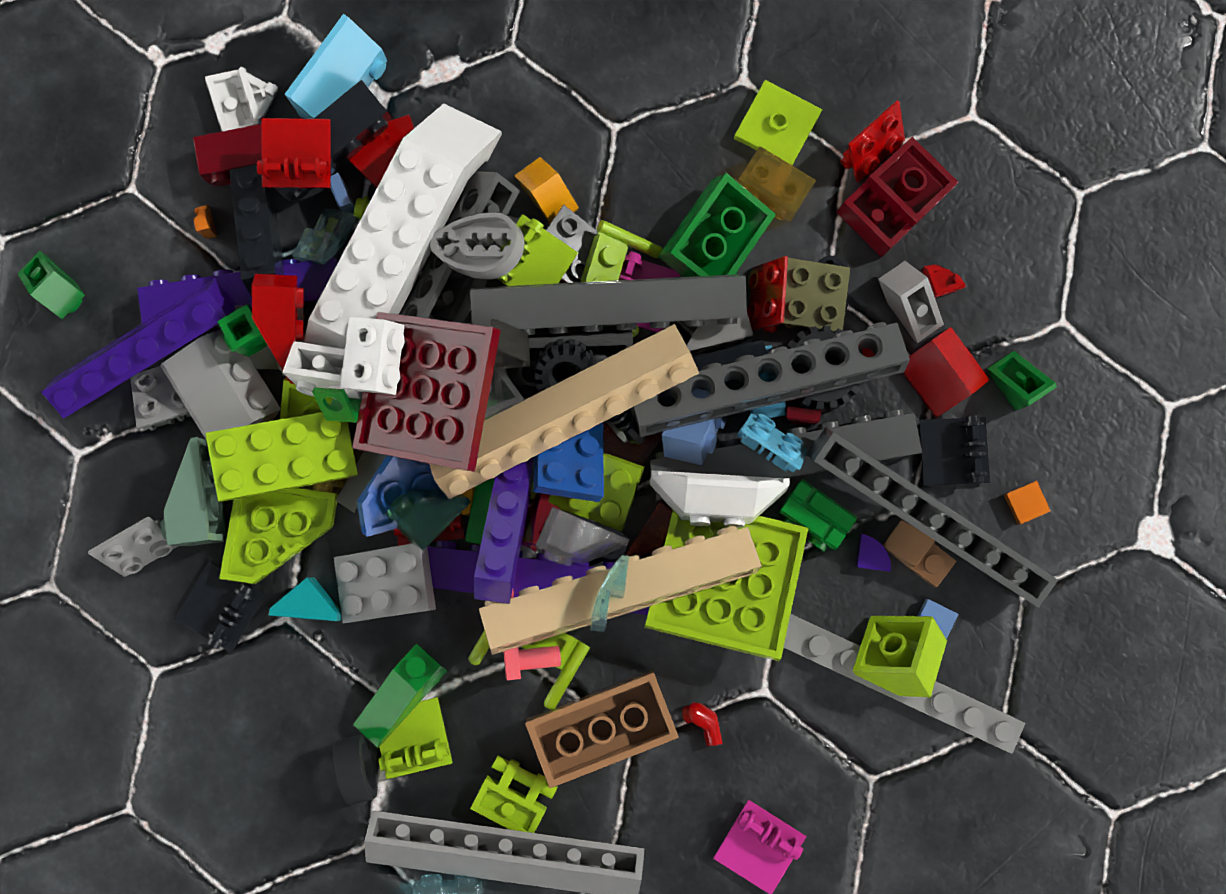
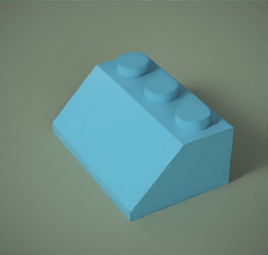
(336, 67)

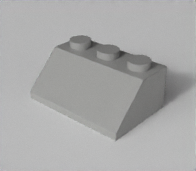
(219, 385)

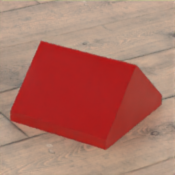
(944, 373)

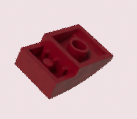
(896, 197)

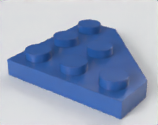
(390, 480)

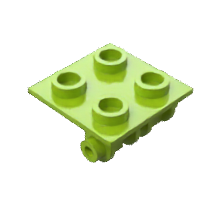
(543, 257)
(417, 742)

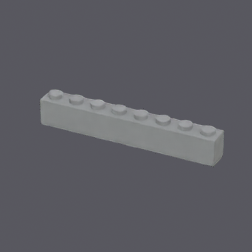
(503, 854)

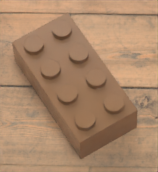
(601, 728)

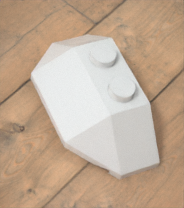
(717, 497)

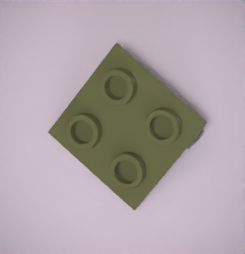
(815, 294)

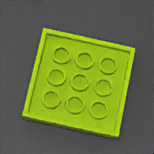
(743, 613)

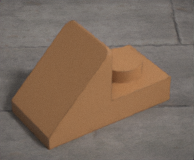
(919, 553)

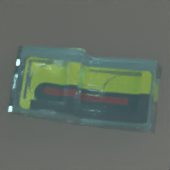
(326, 238)
(612, 587)

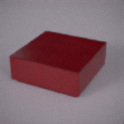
(801, 416)

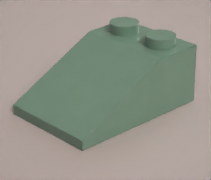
(192, 507)

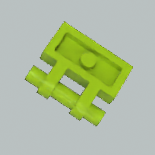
(509, 806)

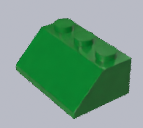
(717, 231)

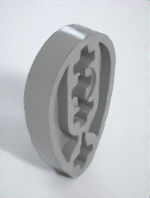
(468, 233)

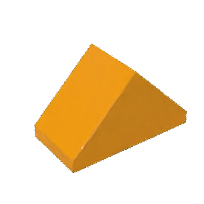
(545, 188)

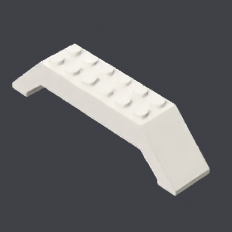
(400, 222)

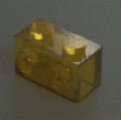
(776, 183)

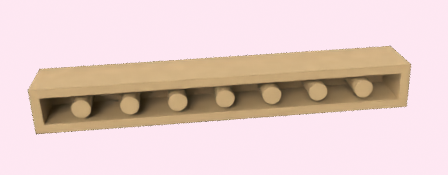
(573, 407)
(649, 581)

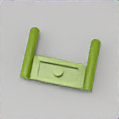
(609, 253)
(571, 652)

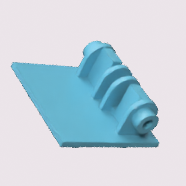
(787, 447)

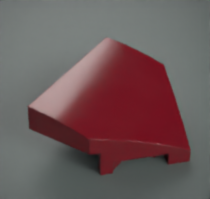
(536, 517)

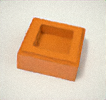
(1027, 502)

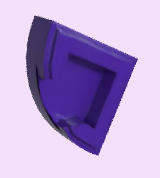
(872, 555)

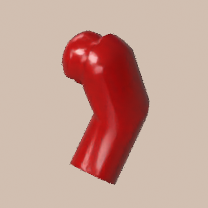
(706, 719)

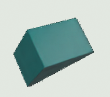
(307, 601)

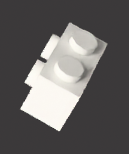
(372, 355)
(316, 367)

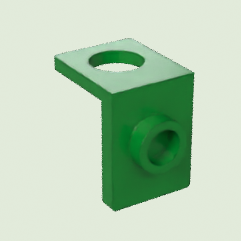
(341, 408)

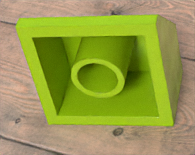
(901, 654)

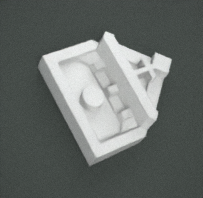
(239, 98)

